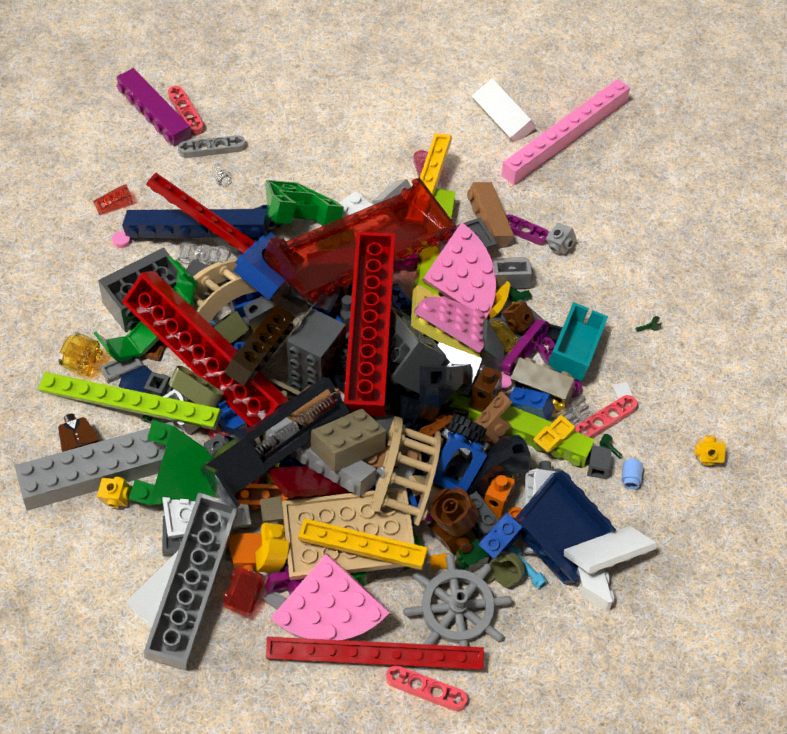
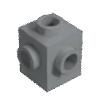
(561, 238)

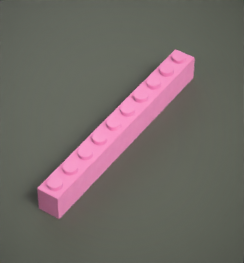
(565, 132)

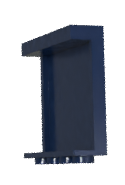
(559, 519)

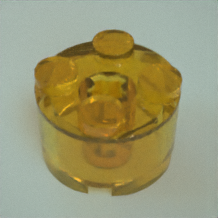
(80, 354)

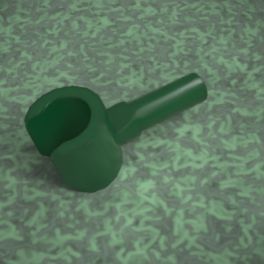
(653, 325)
(606, 442)

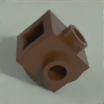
(518, 317)

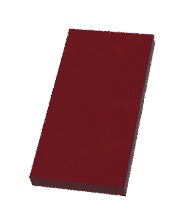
(303, 482)

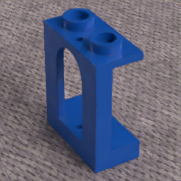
(454, 443)
(501, 536)

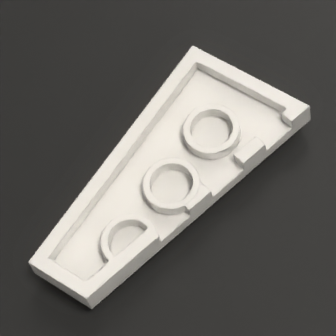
(179, 511)

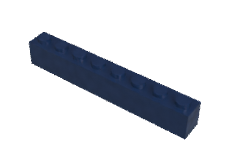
(176, 224)

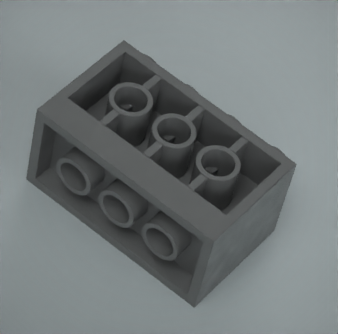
(117, 284)
(314, 349)
(409, 351)

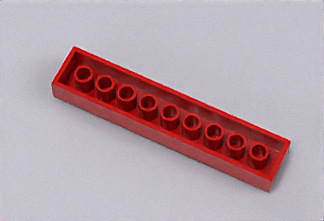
(370, 323)
(199, 346)

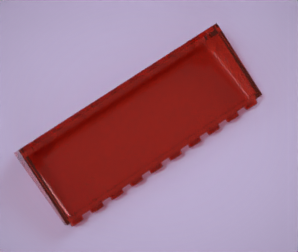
(326, 256)

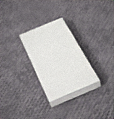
(610, 549)
(149, 596)

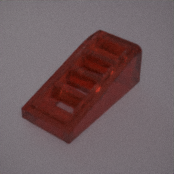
(124, 200)

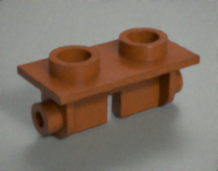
(439, 425)

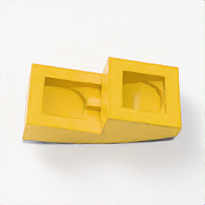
(500, 298)
(555, 434)

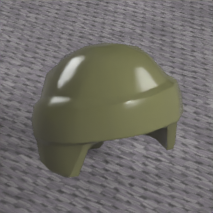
(506, 569)

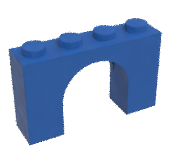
(255, 271)

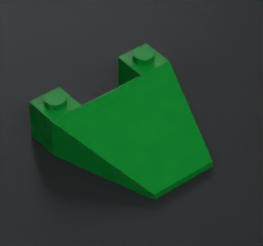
(295, 200)
(179, 470)

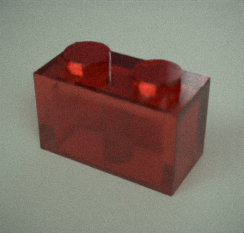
(243, 591)

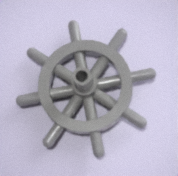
(457, 604)

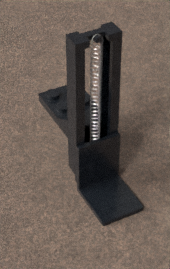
(242, 459)

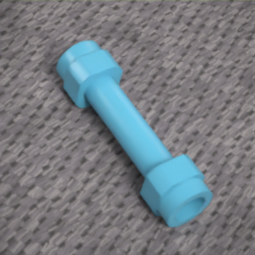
(538, 579)

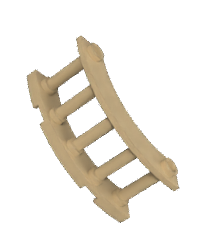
(209, 278)
(397, 438)

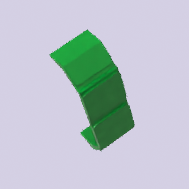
(141, 338)

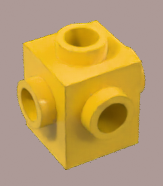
(710, 450)
(114, 492)

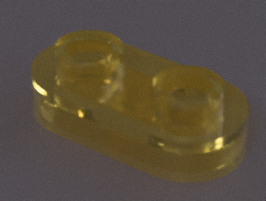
(505, 335)

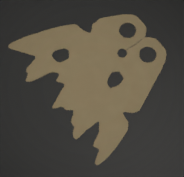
(289, 334)

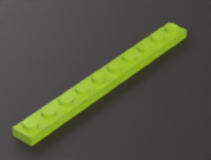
(130, 400)

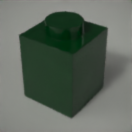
(473, 559)

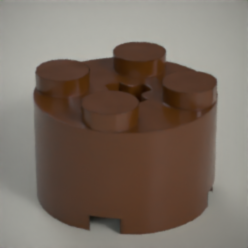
(454, 511)

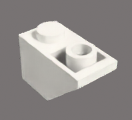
(595, 588)

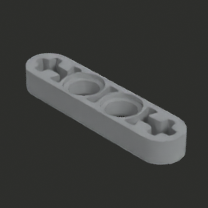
(211, 143)

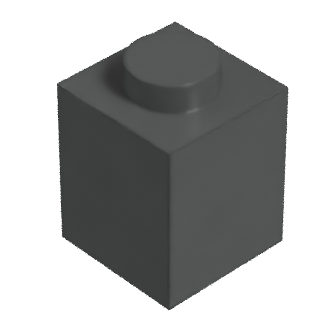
(599, 462)

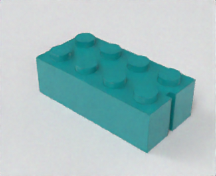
(577, 341)

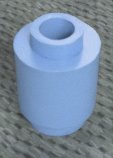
(632, 473)

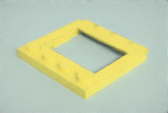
(431, 330)

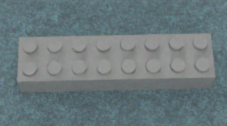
(82, 468)
(191, 582)

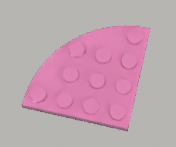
(464, 271)
(454, 319)
(330, 605)

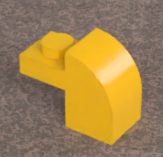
(274, 548)

